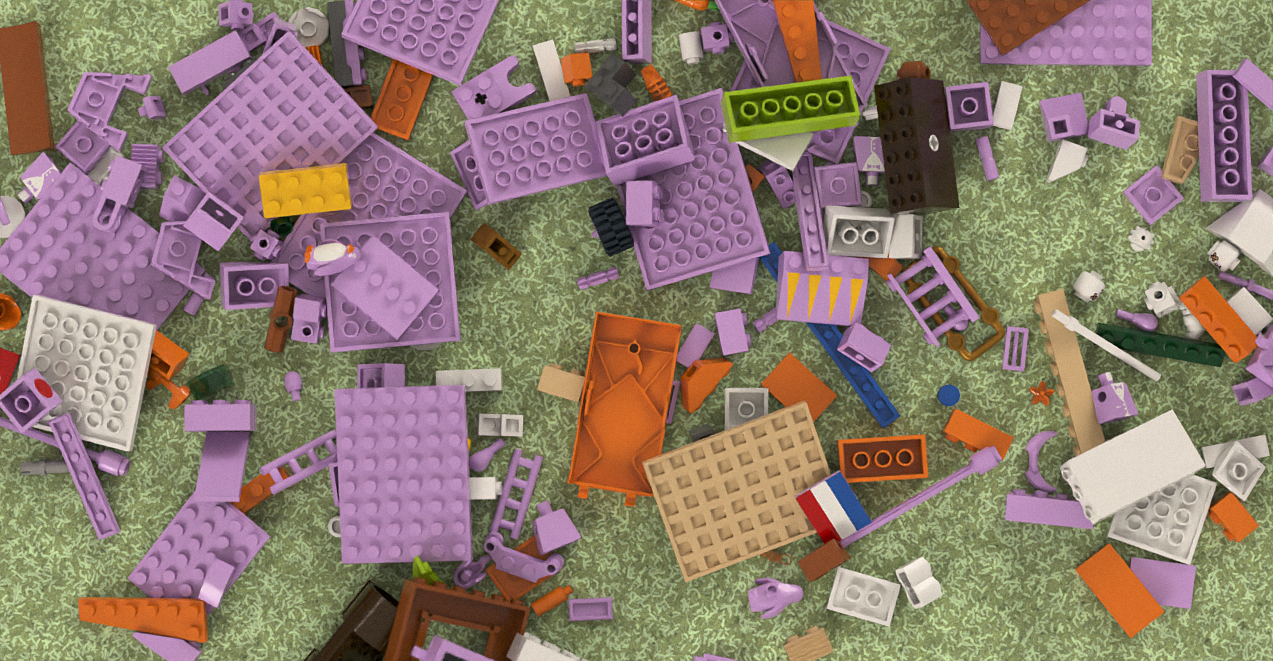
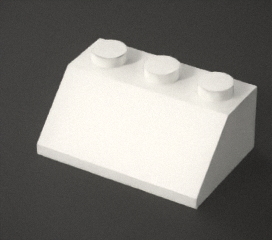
(857, 231)

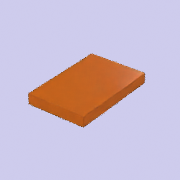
(795, 383)
(514, 586)

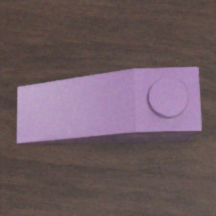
(169, 647)

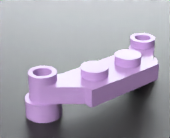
(520, 563)

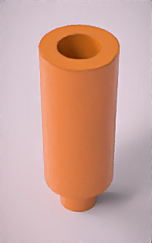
(551, 600)

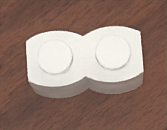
(919, 582)

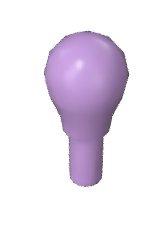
(1143, 321)
(481, 459)

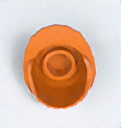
(9, 312)

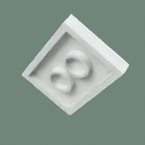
(863, 596)

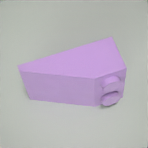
(251, 283)

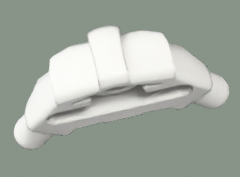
(1193, 326)

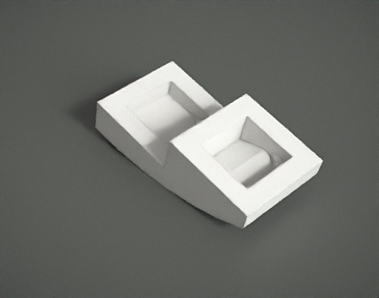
(1006, 105)
(500, 425)

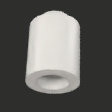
(691, 47)

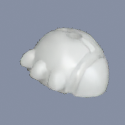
(1137, 243)

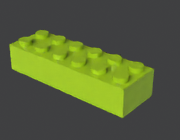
(790, 109)

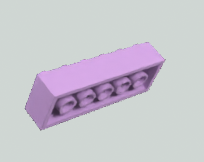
(1223, 137)

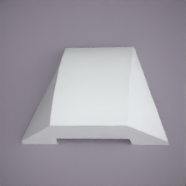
(1249, 229)

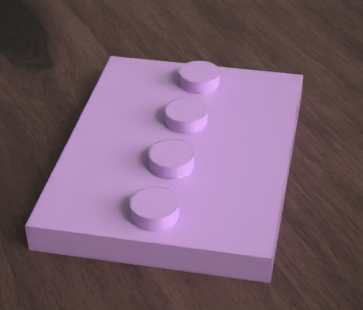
(385, 288)

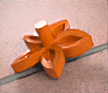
(1041, 394)

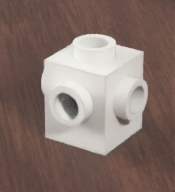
(1166, 303)

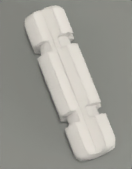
(595, 46)

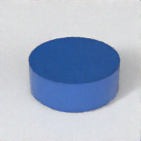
(948, 395)

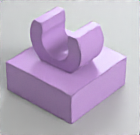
(153, 108)

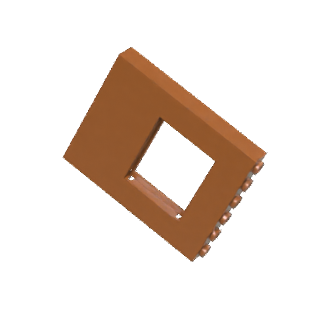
(456, 607)

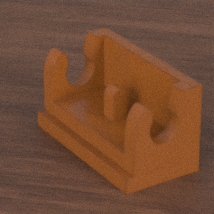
(824, 560)

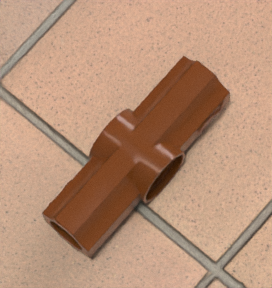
(278, 331)

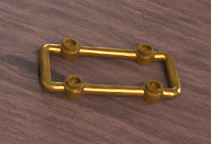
(988, 316)

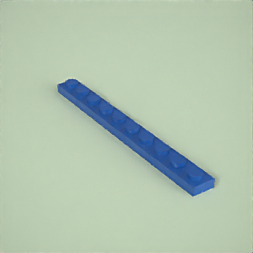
(855, 374)

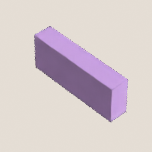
(210, 62)

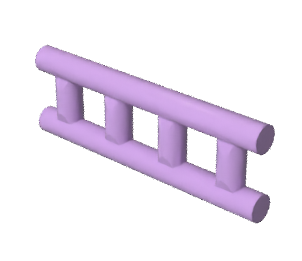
(290, 458)
(528, 487)

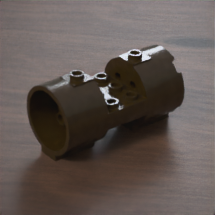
(364, 630)

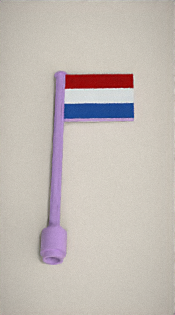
(840, 516)

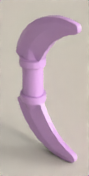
(1033, 448)

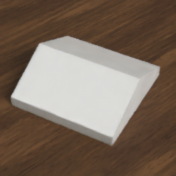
(744, 405)
(1238, 470)

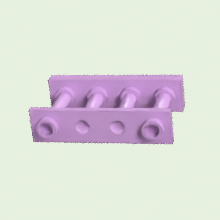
(953, 295)

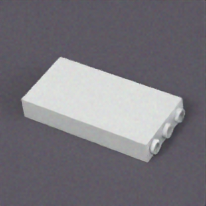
(1132, 466)

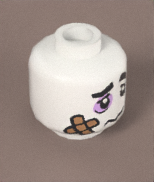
(1224, 256)
(1088, 286)

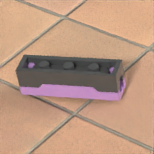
(346, 54)

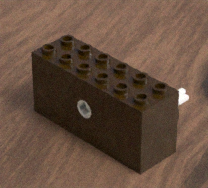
(915, 145)

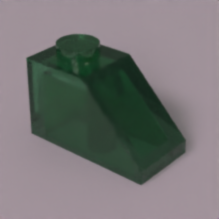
(211, 382)

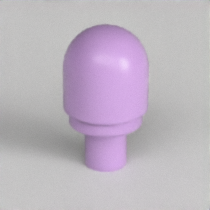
(951, 312)
(293, 385)

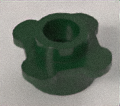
(284, 229)

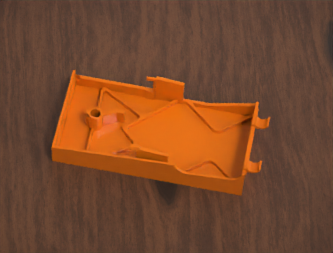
(624, 404)

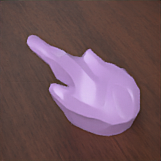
(468, 572)

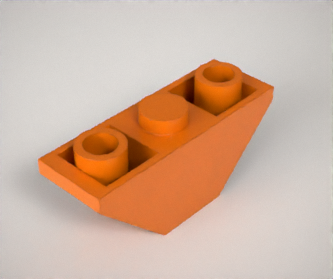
(702, 380)

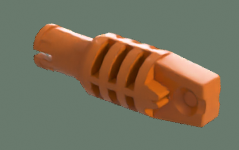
(655, 83)

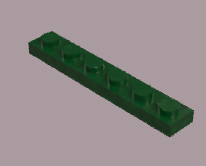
(1162, 345)

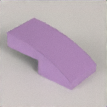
(257, 33)
(216, 582)

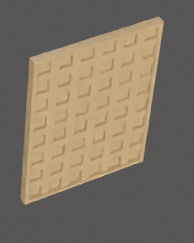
(738, 490)

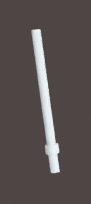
(1073, 325)

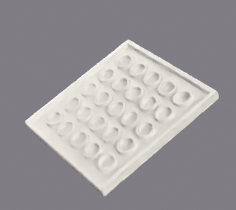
(92, 364)

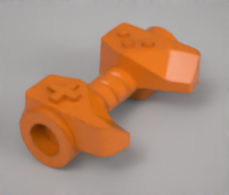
(180, 394)

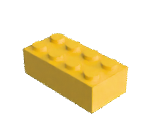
(305, 190)

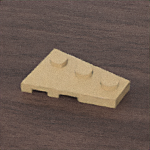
(1181, 151)

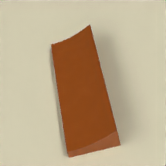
(25, 89)

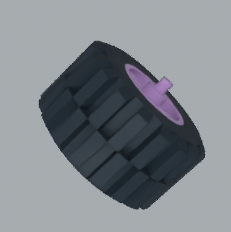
(610, 227)

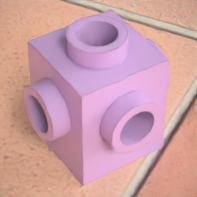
(235, 14)
(710, 43)
(273, 246)

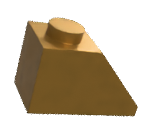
(496, 246)

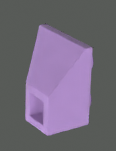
(1064, 117)

